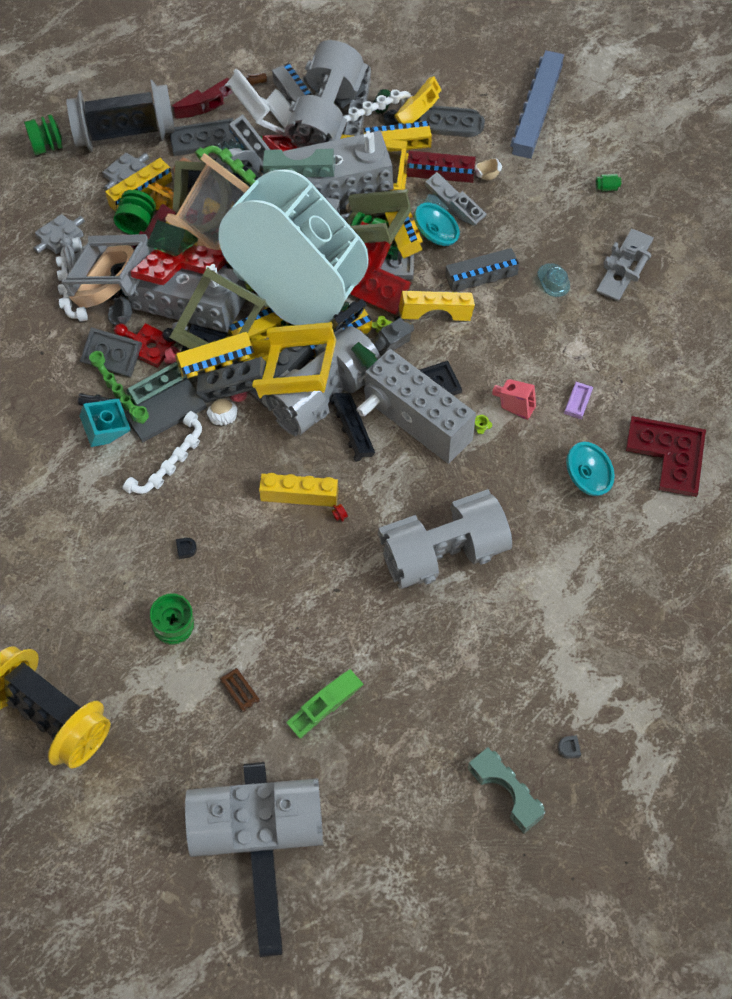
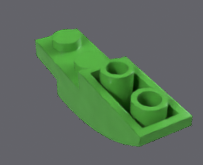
(324, 703)

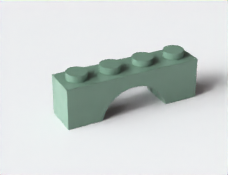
(319, 164)
(489, 769)

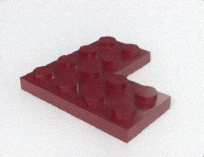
(677, 445)

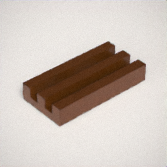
(249, 703)

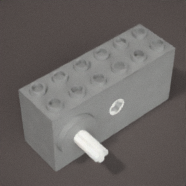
(360, 166)
(215, 310)
(418, 406)

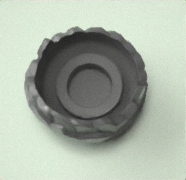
(120, 312)

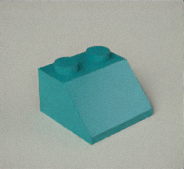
(104, 421)

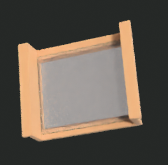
(208, 203)

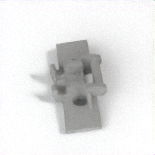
(621, 259)

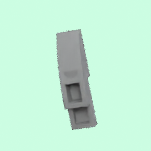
(458, 203)

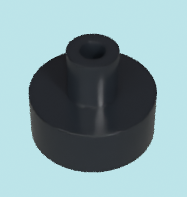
(389, 117)

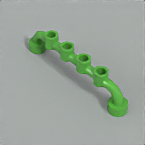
(225, 156)
(137, 413)

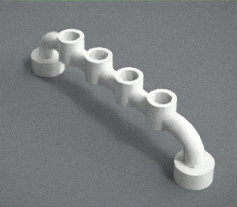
(380, 104)
(65, 302)
(168, 466)

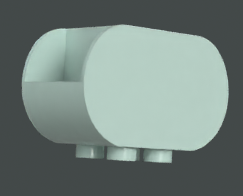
(293, 248)

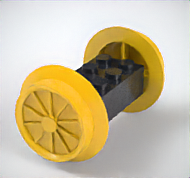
(74, 729)

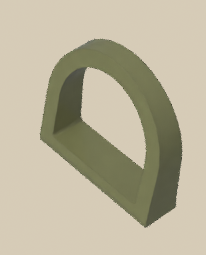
(181, 181)

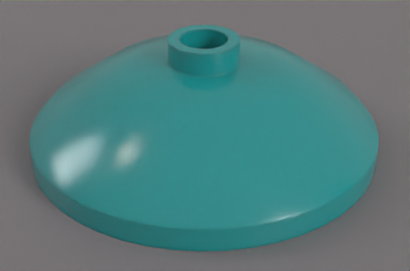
(436, 224)
(590, 468)

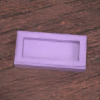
(578, 400)

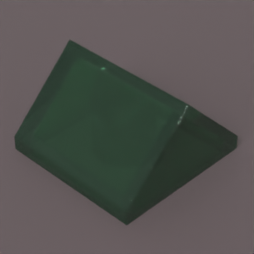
(170, 238)

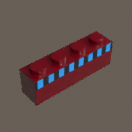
(449, 166)

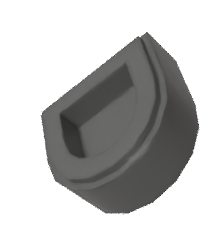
(569, 747)

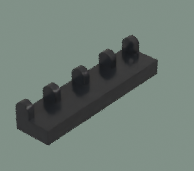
(353, 425)

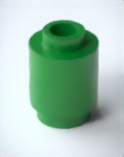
(608, 182)

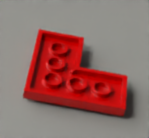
(161, 266)
(377, 284)

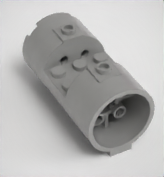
(333, 74)
(303, 409)
(476, 527)
(253, 817)

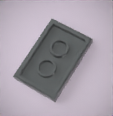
(118, 351)

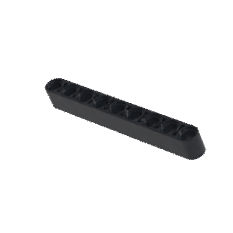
(264, 882)

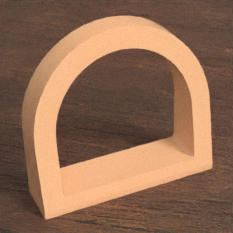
(95, 294)

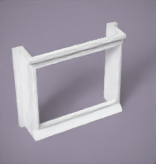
(258, 106)

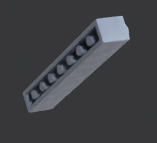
(537, 105)

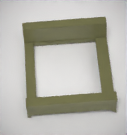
(379, 203)
(192, 341)

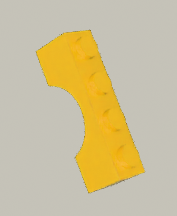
(416, 303)

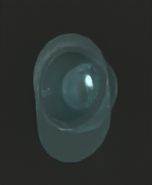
(554, 280)

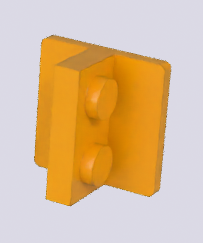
(162, 194)

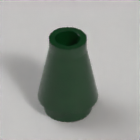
(364, 355)

